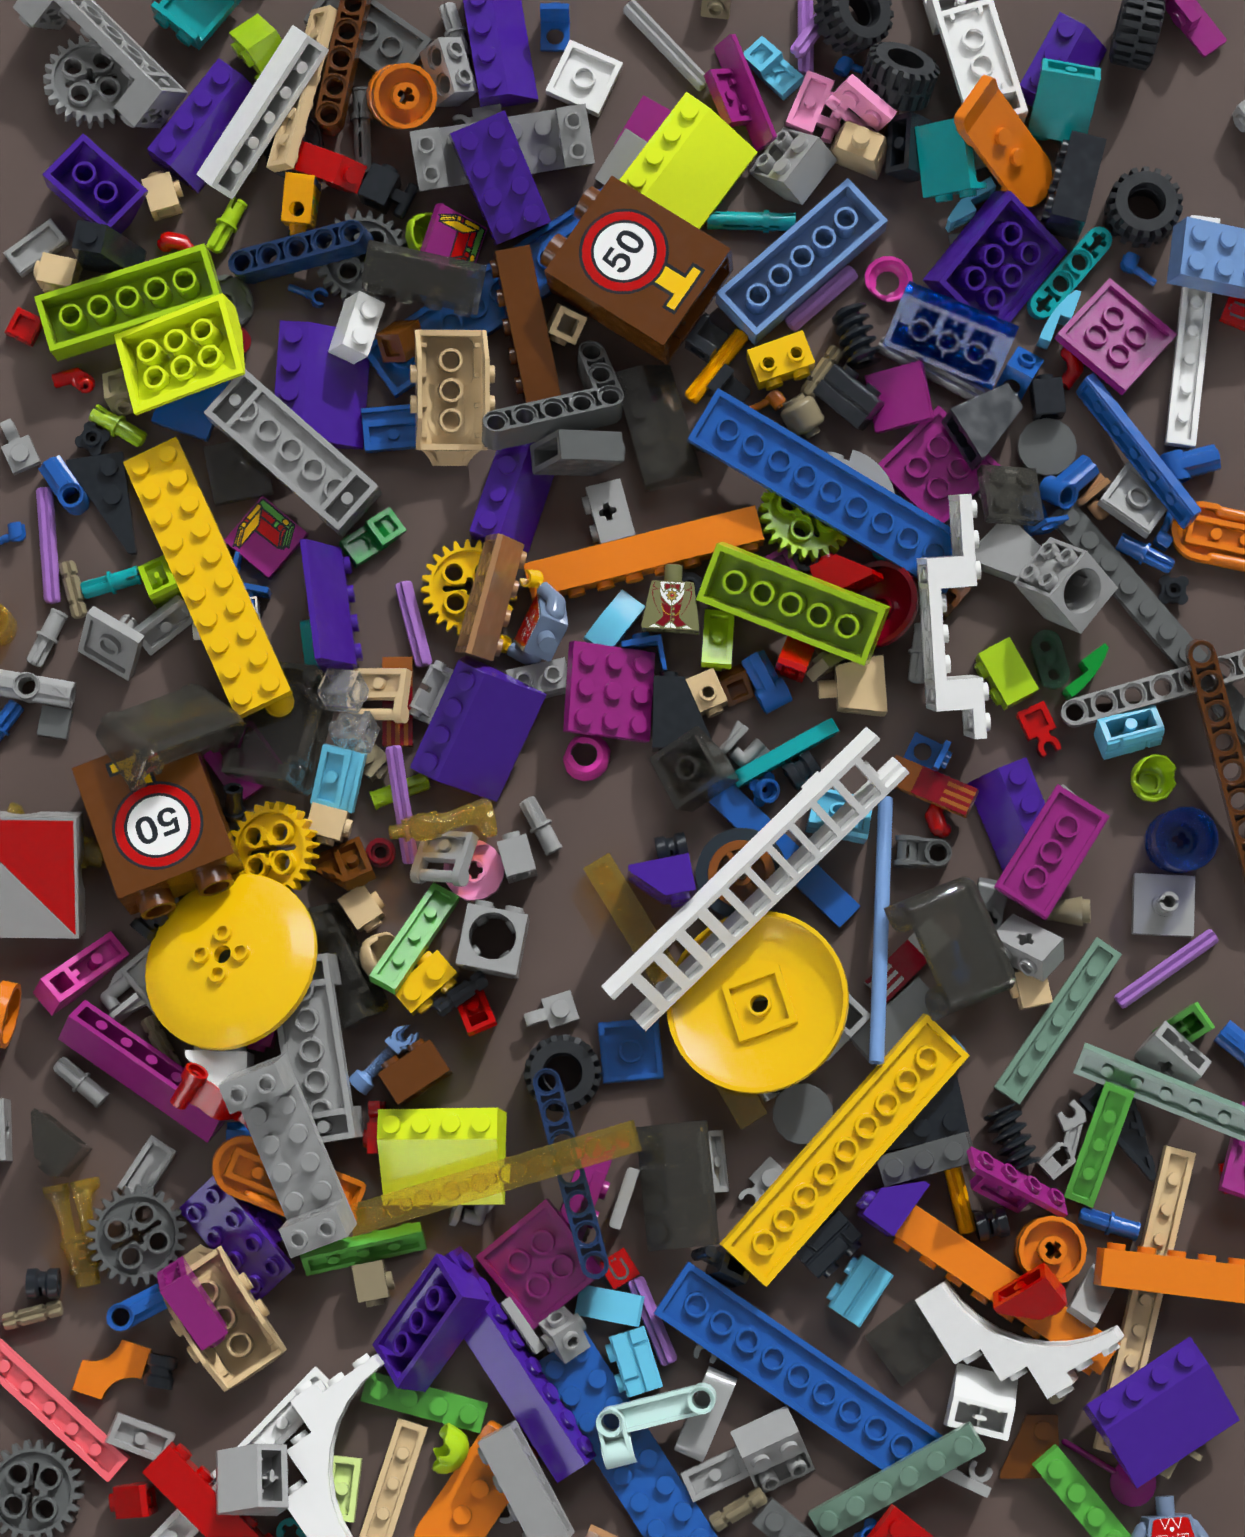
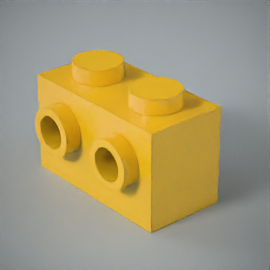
(780, 361)
(426, 982)

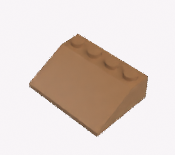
(490, 597)

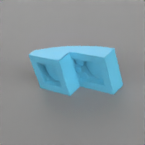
(772, 69)
(966, 208)
(1060, 315)
(615, 620)
(610, 1305)

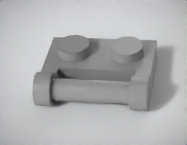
(451, 848)

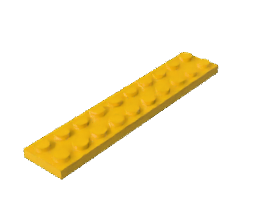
(207, 578)
(844, 1150)

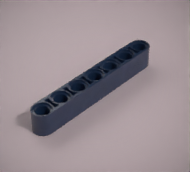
(578, 1187)

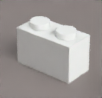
(356, 327)

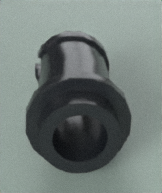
(234, 806)

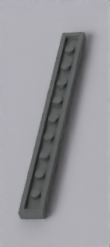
(1143, 604)

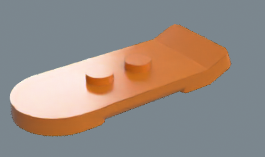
(1004, 143)
(1213, 537)
(242, 1175)
(468, 1500)

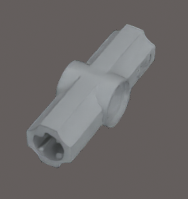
(46, 691)

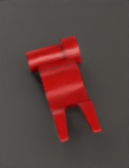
(203, 1094)

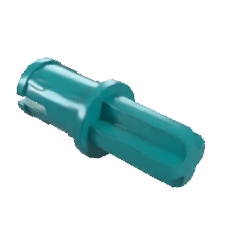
(110, 582)

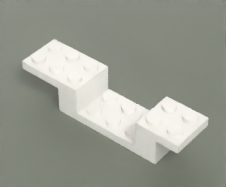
(975, 49)
(934, 573)

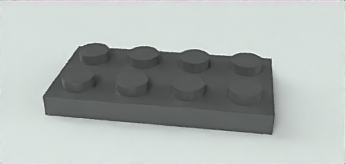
(386, 37)

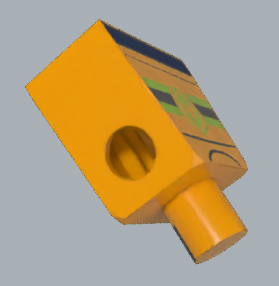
(300, 192)

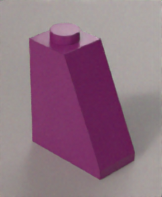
(191, 1304)

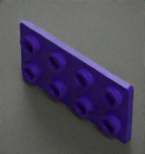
(243, 1231)

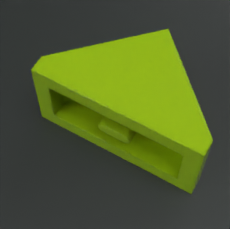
(159, 581)

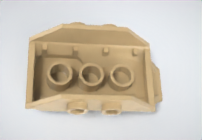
(451, 393)
(250, 1336)

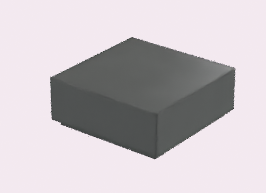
(55, 722)

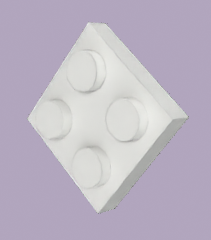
(584, 77)

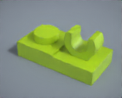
(717, 639)

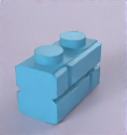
(1129, 732)
(859, 1289)
(634, 1361)

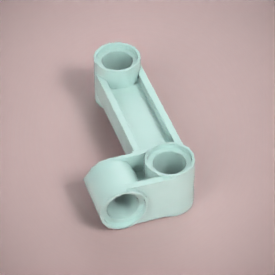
(646, 1413)

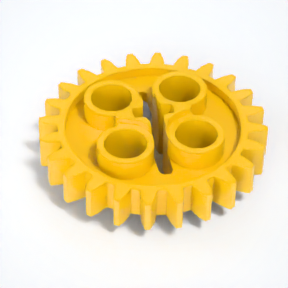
(467, 561)
(270, 823)

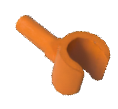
(774, 398)

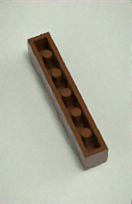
(525, 324)

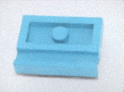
(338, 778)

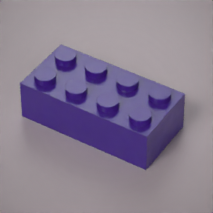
(499, 177)

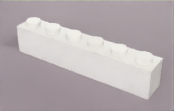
(262, 112)

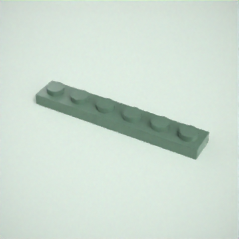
(1057, 1020)
(1163, 1091)
(897, 1480)

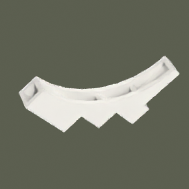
(1050, 1362)
(322, 1410)

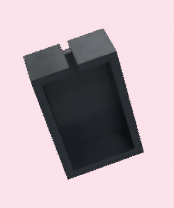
(1073, 184)

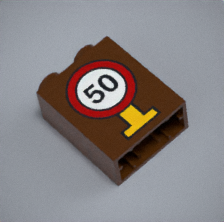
(636, 268)
(159, 836)

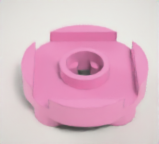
(487, 881)

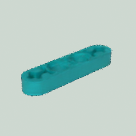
(1068, 272)
(786, 752)

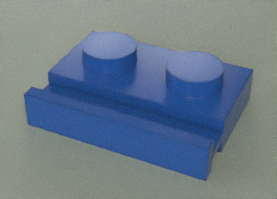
(388, 428)

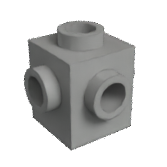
(559, 1329)

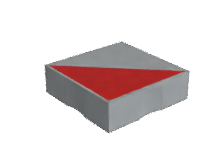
(42, 875)

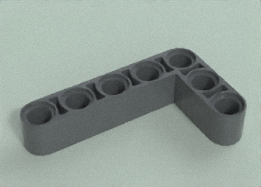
(587, 409)

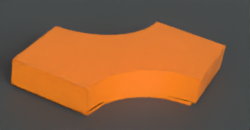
(125, 1362)

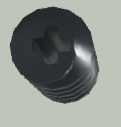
(855, 337)
(1011, 1137)

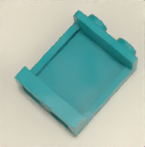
(193, 19)
(1063, 99)
(945, 162)

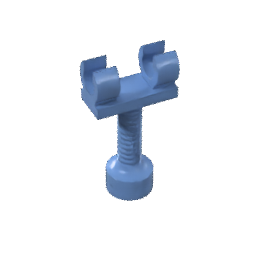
(397, 1044)

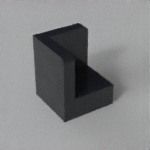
(705, 339)
(725, 381)

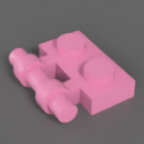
(863, 101)
(809, 105)

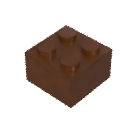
(414, 1072)

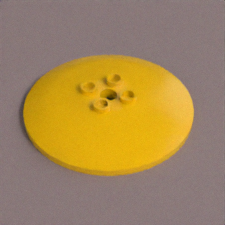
(255, 988)
(795, 1032)

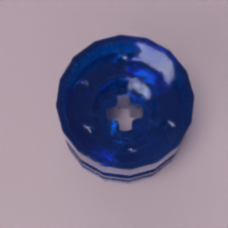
(1191, 827)

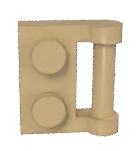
(388, 685)

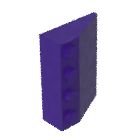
(997, 258)
(321, 385)
(330, 606)
(478, 729)
(1162, 1412)

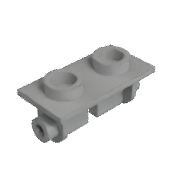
(426, 702)

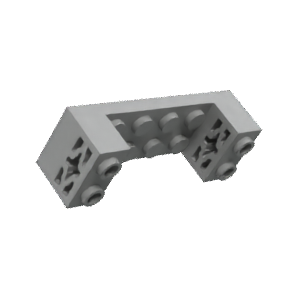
(153, 92)
(547, 140)
(293, 452)
(318, 1058)
(291, 1154)

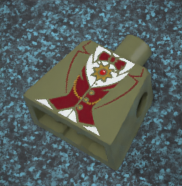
(671, 604)

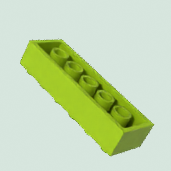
(96, 309)
(793, 603)

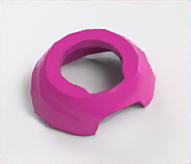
(892, 265)
(593, 771)

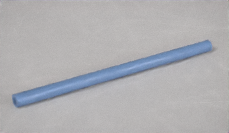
(880, 932)

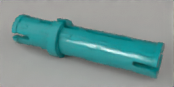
(758, 221)

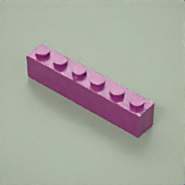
(133, 1064)

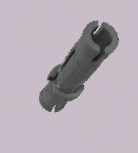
(361, 122)

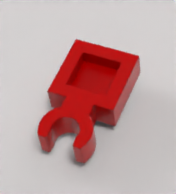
(1038, 724)
(370, 1133)

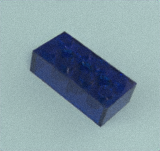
(950, 354)

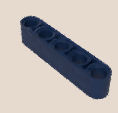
(288, 248)

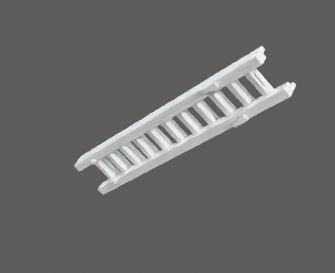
(749, 912)

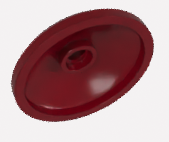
(897, 591)

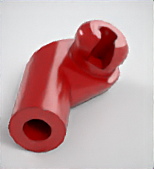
(172, 240)
(1073, 371)
(76, 377)
(937, 822)

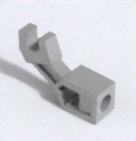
(1072, 1129)

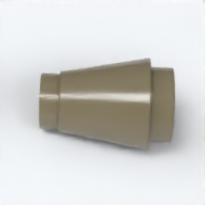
(1072, 911)

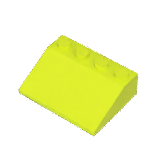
(690, 162)
(181, 353)
(438, 1143)

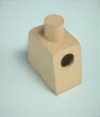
(860, 149)
(857, 688)

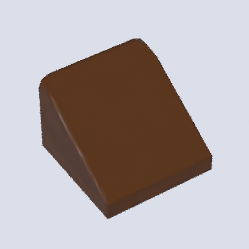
(736, 685)

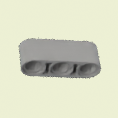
(700, 1429)

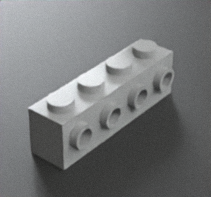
(523, 1483)

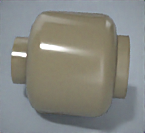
(802, 416)

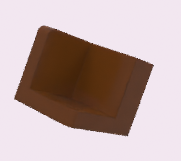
(398, 340)

